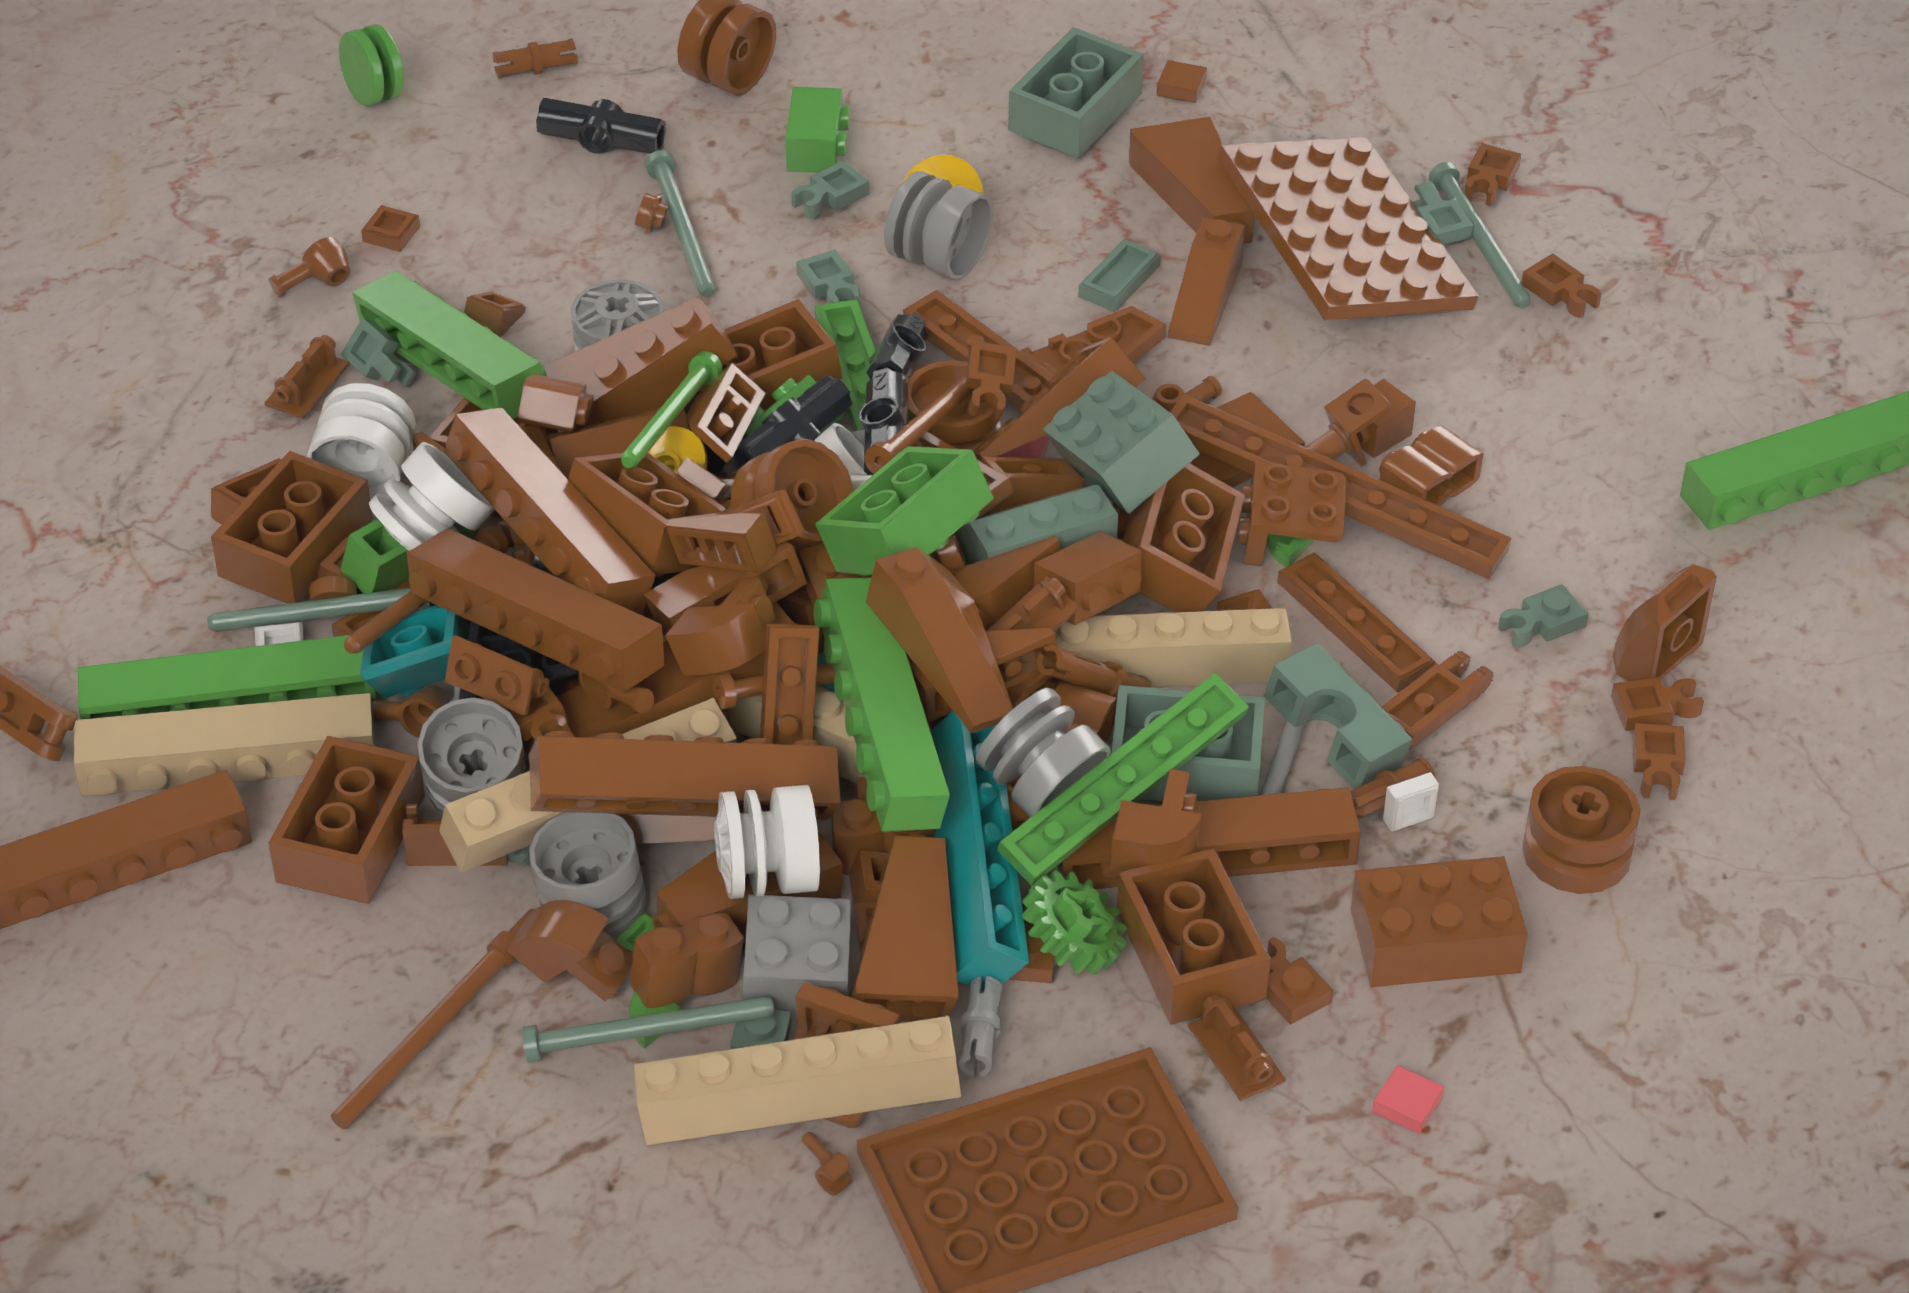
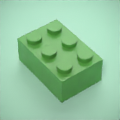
(905, 505)

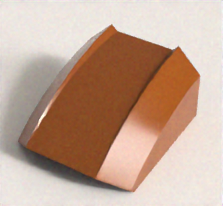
(1665, 626)

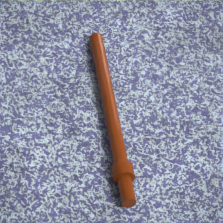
(429, 1027)

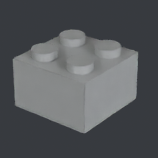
(795, 944)

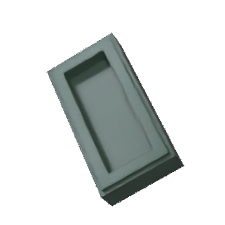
(1119, 275)

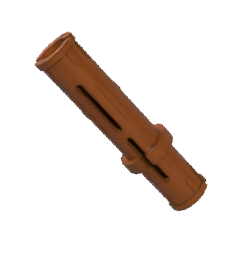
(1087, 672)

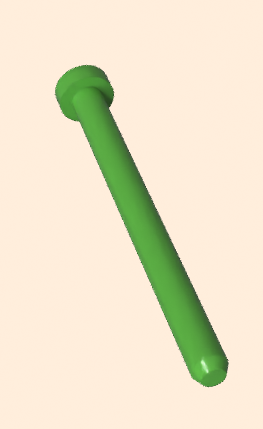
(702, 371)

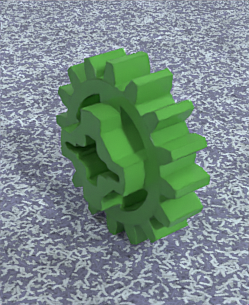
(1074, 922)

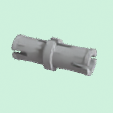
(980, 1026)

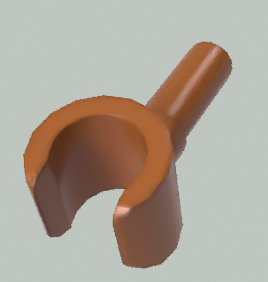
(833, 1173)

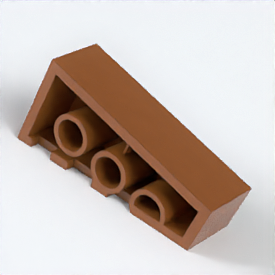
(643, 362)

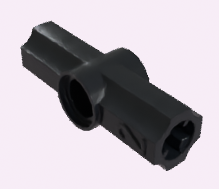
(600, 126)
(900, 346)
(884, 408)
(797, 419)

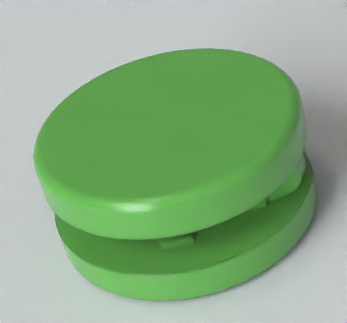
(371, 64)

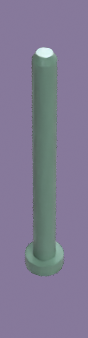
(661, 166)
(1446, 178)
(306, 610)
(539, 1042)

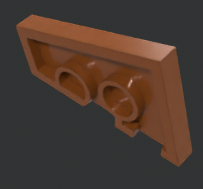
(1129, 327)

